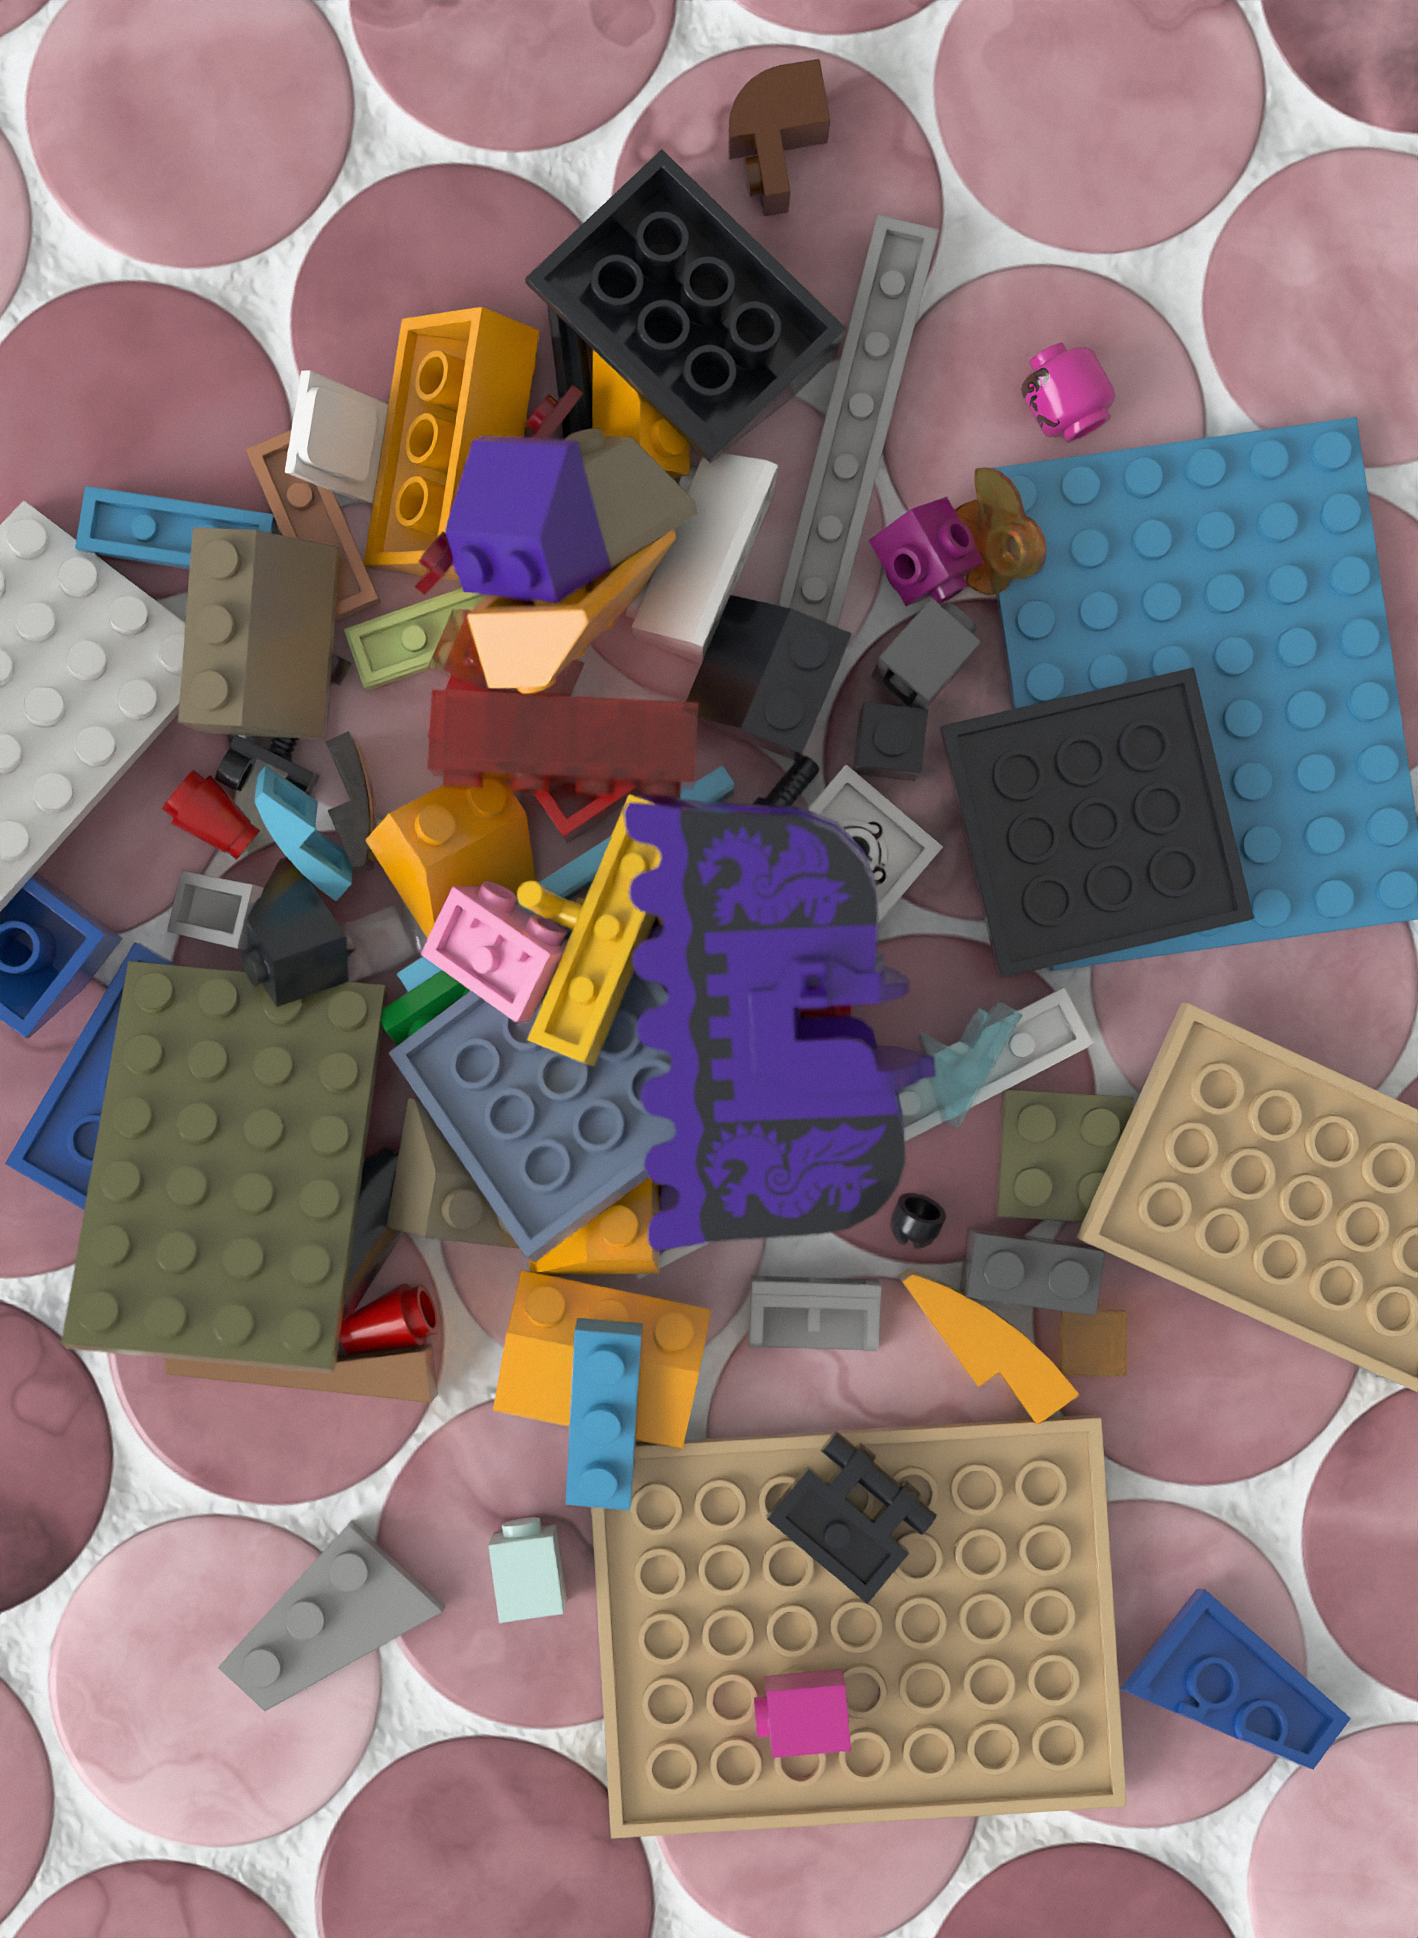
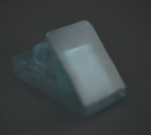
(960, 1076)

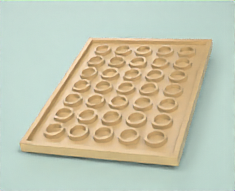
(966, 1677)

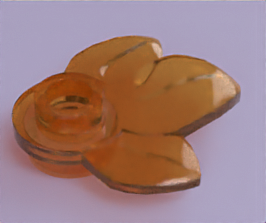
(1002, 533)

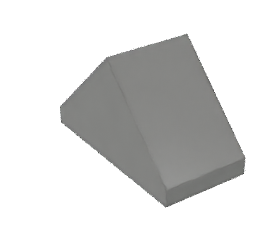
(213, 909)

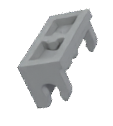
(814, 1313)

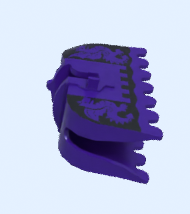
(773, 1112)

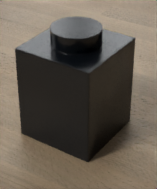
(890, 741)

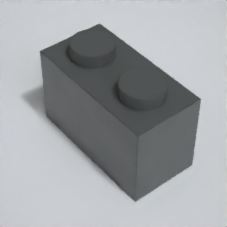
(927, 654)
(1032, 1271)

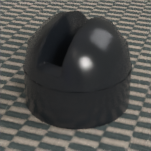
(917, 1220)

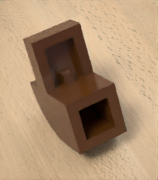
(773, 114)

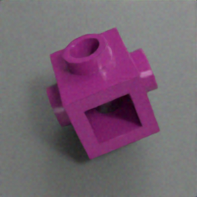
(927, 553)

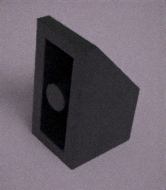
(293, 939)

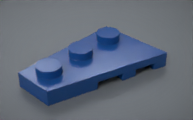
(1235, 1683)

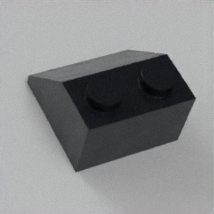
(768, 674)

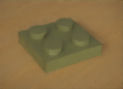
(1055, 1151)

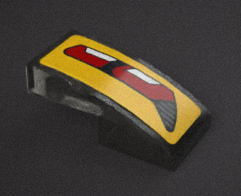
(357, 817)

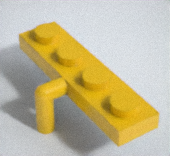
(599, 951)

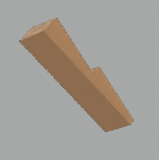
(388, 1373)

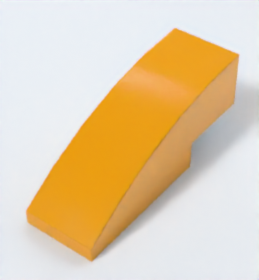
(991, 1346)

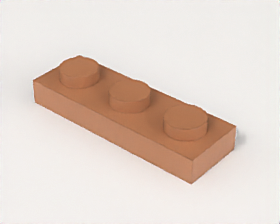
(315, 516)

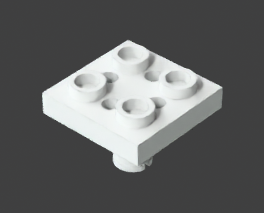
(903, 845)

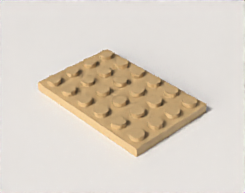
(1271, 1192)

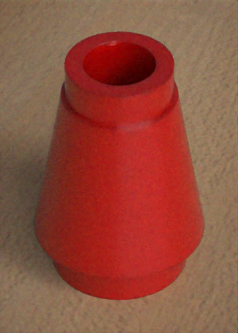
(209, 814)
(391, 1321)

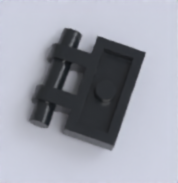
(840, 1533)

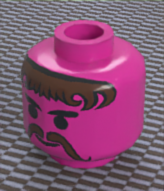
(1068, 392)

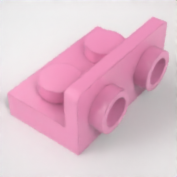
(496, 948)

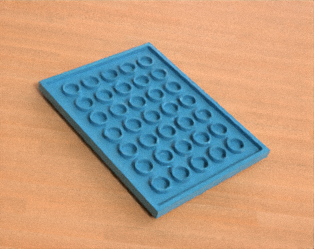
(1269, 584)

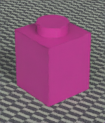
(804, 1713)

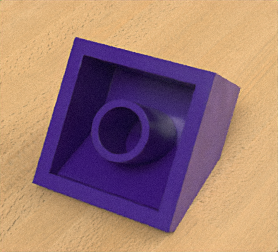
(525, 520)

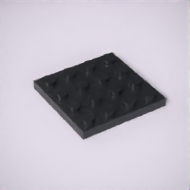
(1096, 822)

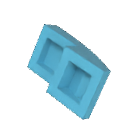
(292, 824)

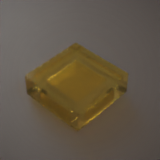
(1093, 1343)

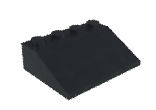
(688, 307)

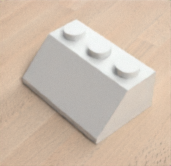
(707, 557)

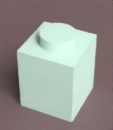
(527, 1570)

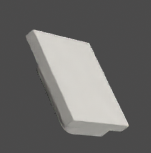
(336, 437)

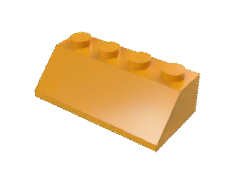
(450, 384)

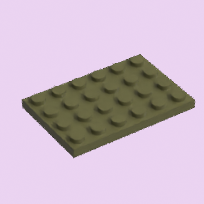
(226, 1171)

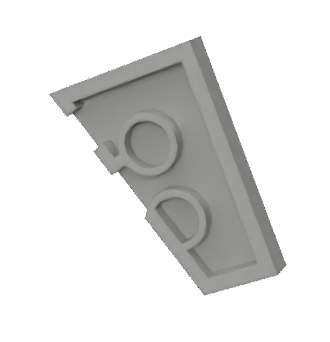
(328, 1619)

